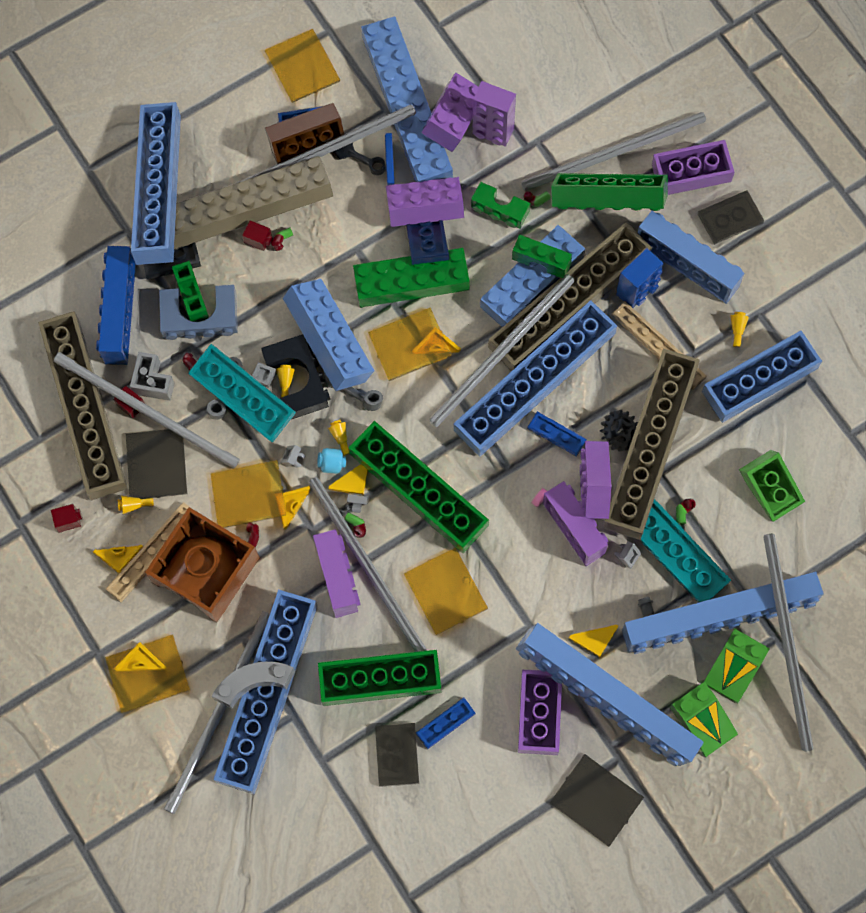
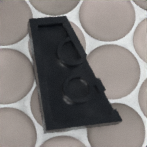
(181, 255)

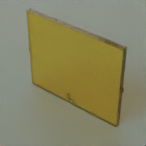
(302, 65)
(409, 344)
(248, 494)
(445, 591)
(146, 687)

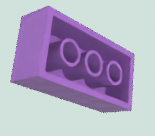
(452, 113)
(493, 113)
(695, 166)
(425, 201)
(595, 479)
(571, 520)
(335, 572)
(539, 713)

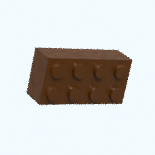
(304, 132)

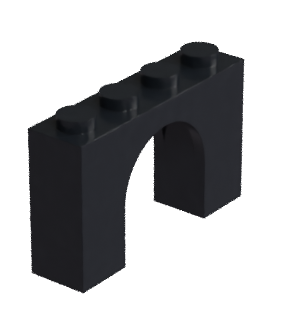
(297, 351)

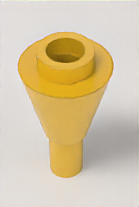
(739, 322)
(285, 375)
(339, 432)
(128, 504)

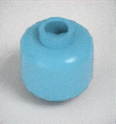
(331, 460)

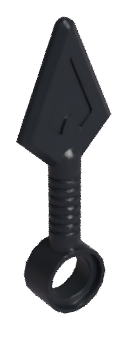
(348, 151)

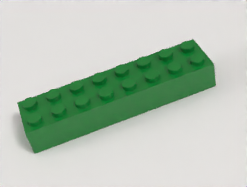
(418, 487)

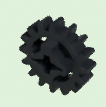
(613, 424)

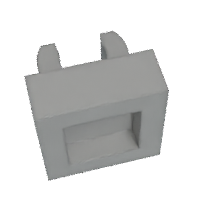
(264, 374)
(290, 456)
(357, 500)
(628, 555)

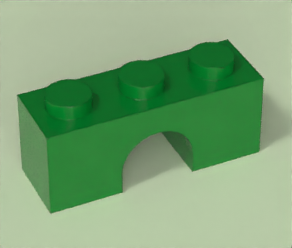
(512, 213)
(553, 259)
(190, 292)

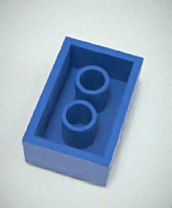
(640, 278)

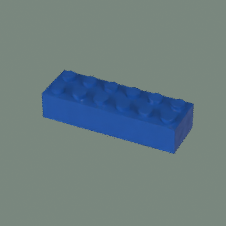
(116, 306)

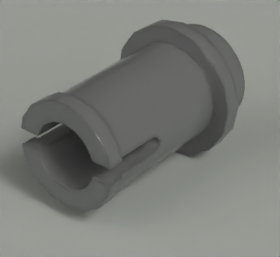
(646, 606)

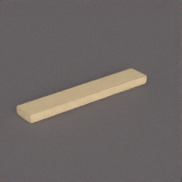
(648, 335)
(136, 568)

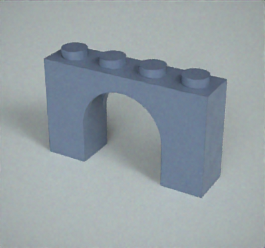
(222, 321)

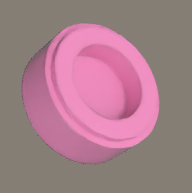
(538, 500)

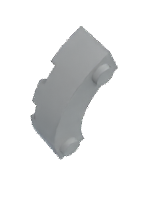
(250, 677)

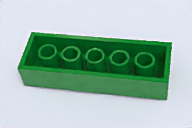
(610, 191)
(400, 280)
(379, 677)

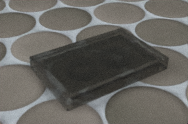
(730, 217)
(397, 755)

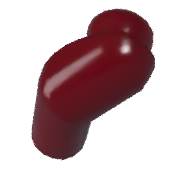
(188, 360)
(254, 536)

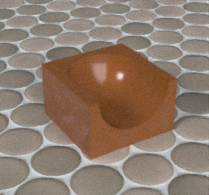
(203, 564)

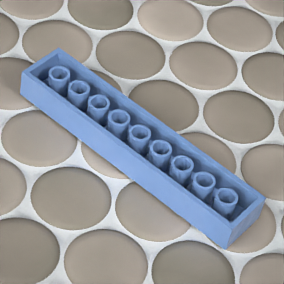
(401, 88)
(156, 184)
(535, 378)
(718, 613)
(609, 695)
(262, 706)

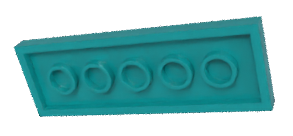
(242, 393)
(682, 555)

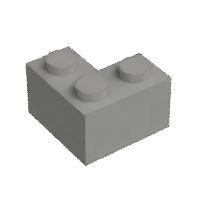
(147, 380)

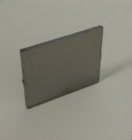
(156, 464)
(596, 800)

